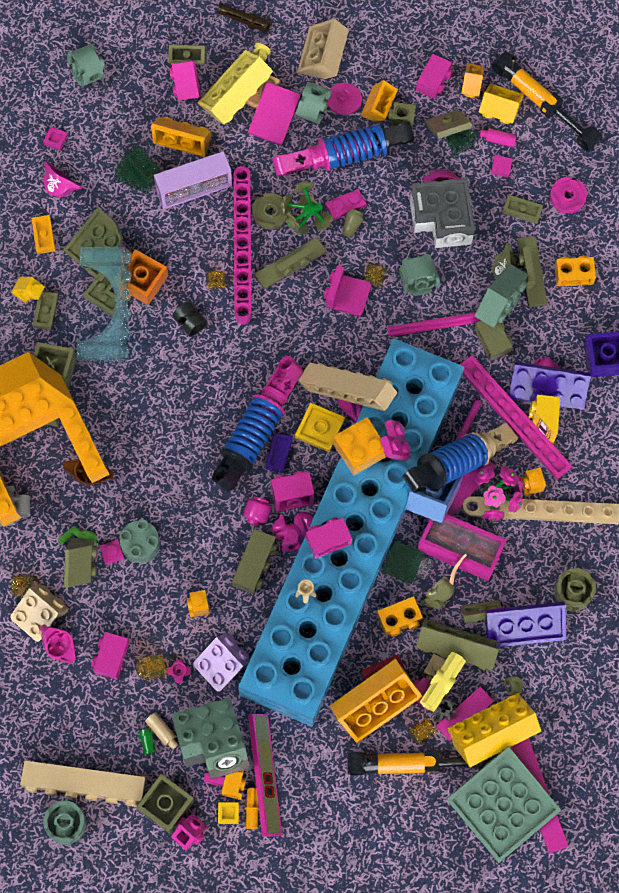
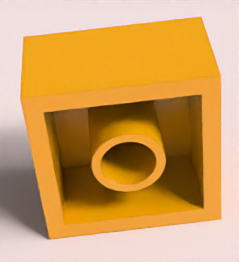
(359, 446)

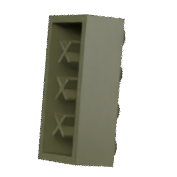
(59, 359)

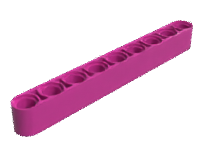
(242, 253)

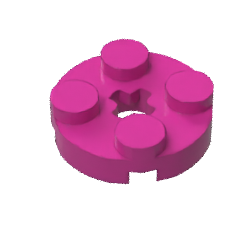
(566, 205)

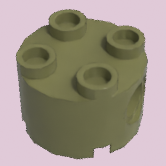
(575, 589)

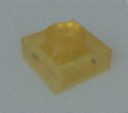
(374, 275)

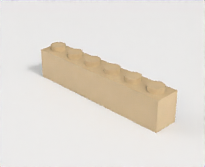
(348, 386)
(82, 782)

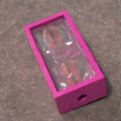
(454, 538)

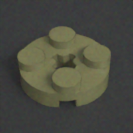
(262, 218)

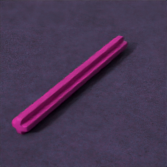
(433, 324)

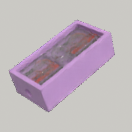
(193, 180)

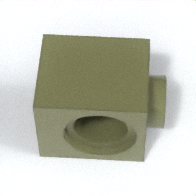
(402, 108)

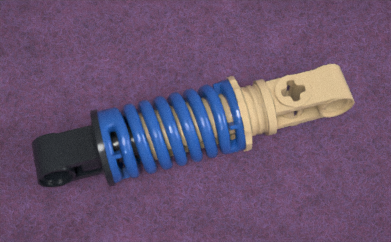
(458, 458)

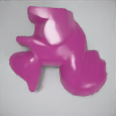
(292, 533)

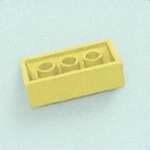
(235, 87)

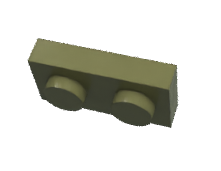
(522, 209)
(45, 311)
(477, 612)

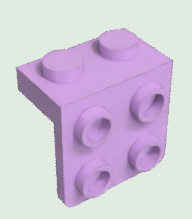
(221, 661)

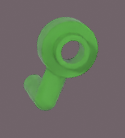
(77, 532)

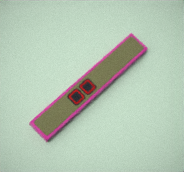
(265, 775)

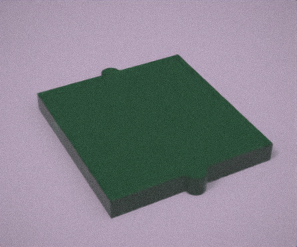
(403, 562)

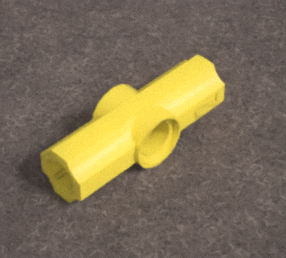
(442, 681)

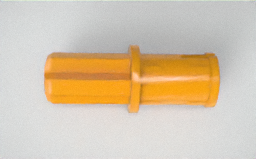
(252, 809)

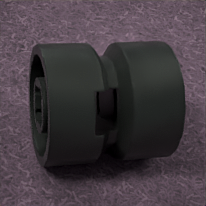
(188, 317)

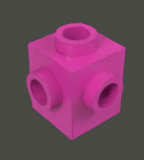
(189, 831)

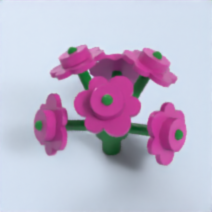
(493, 493)

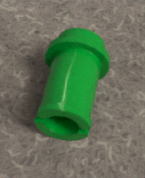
(147, 741)

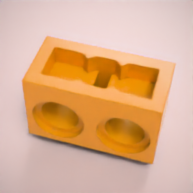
(575, 275)
(397, 612)

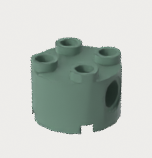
(86, 65)
(313, 102)
(419, 275)
(139, 541)
(64, 822)

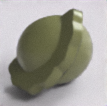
(515, 684)

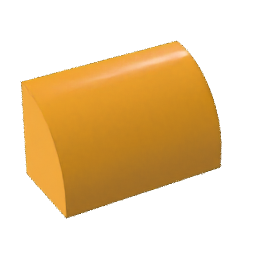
(379, 101)

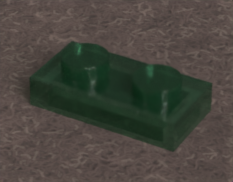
(142, 165)

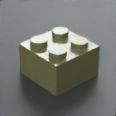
(165, 803)

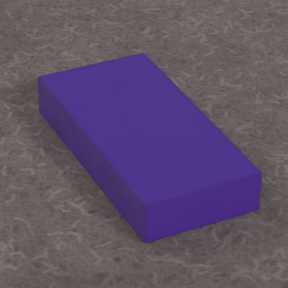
(279, 452)

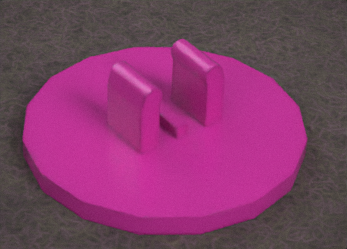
(344, 99)

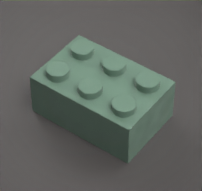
(502, 296)

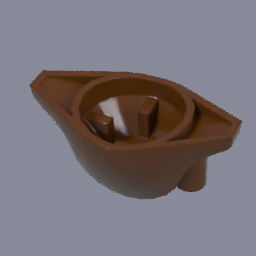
(77, 471)

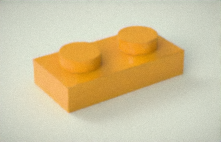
(43, 234)

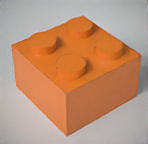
(146, 277)

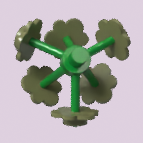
(308, 207)

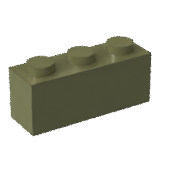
(255, 562)

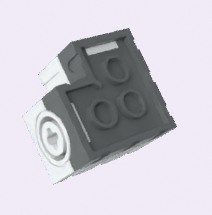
(444, 210)

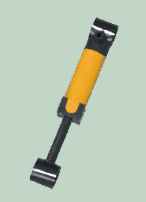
(549, 103)
(394, 763)

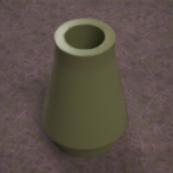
(352, 222)

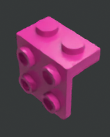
(346, 293)

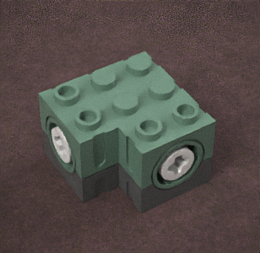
(212, 737)

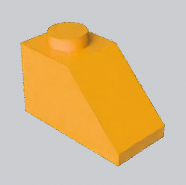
(472, 80)

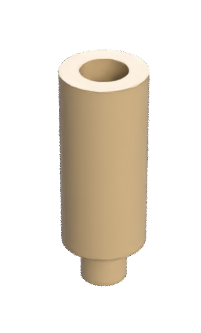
(161, 730)

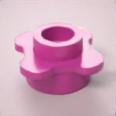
(178, 665)

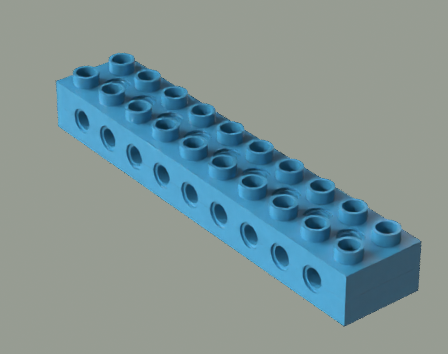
(379, 517)

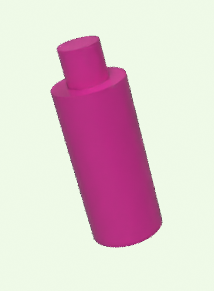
(499, 137)

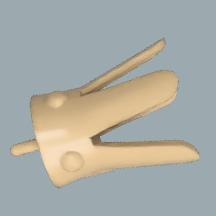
(305, 589)

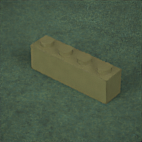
(445, 639)

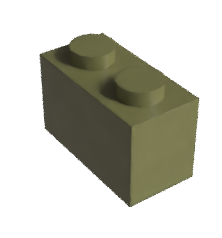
(182, 53)
(493, 340)

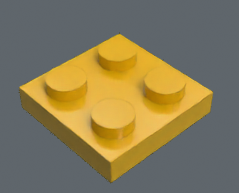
(319, 427)

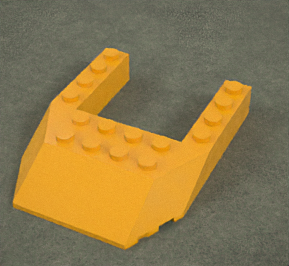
(31, 398)

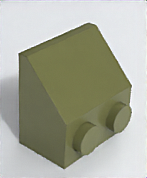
(79, 562)

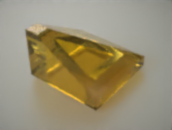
(21, 584)

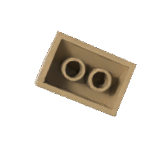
(323, 49)

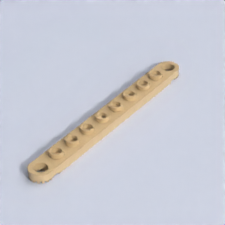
(551, 511)

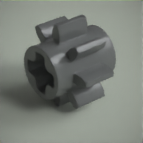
(449, 710)

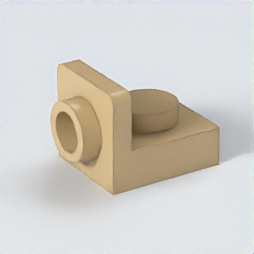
(433, 666)

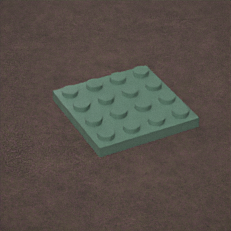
(503, 804)

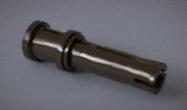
(252, 20)

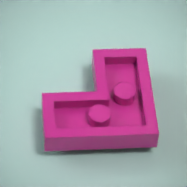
(395, 442)

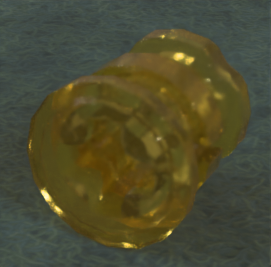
(422, 730)

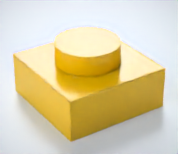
(228, 813)

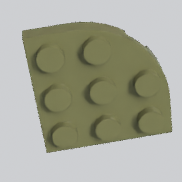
(96, 232)

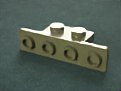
(290, 263)
(530, 263)

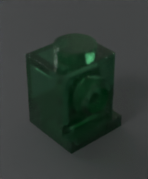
(460, 145)

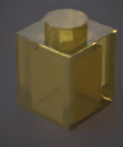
(151, 667)

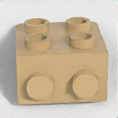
(38, 609)

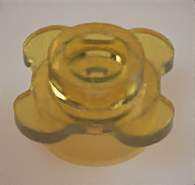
(216, 275)

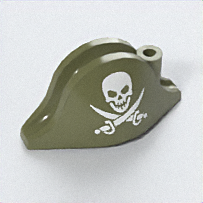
(503, 259)

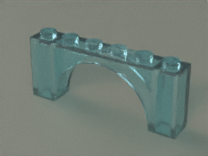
(111, 343)

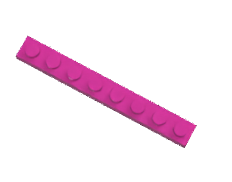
(515, 417)

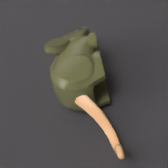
(441, 590)

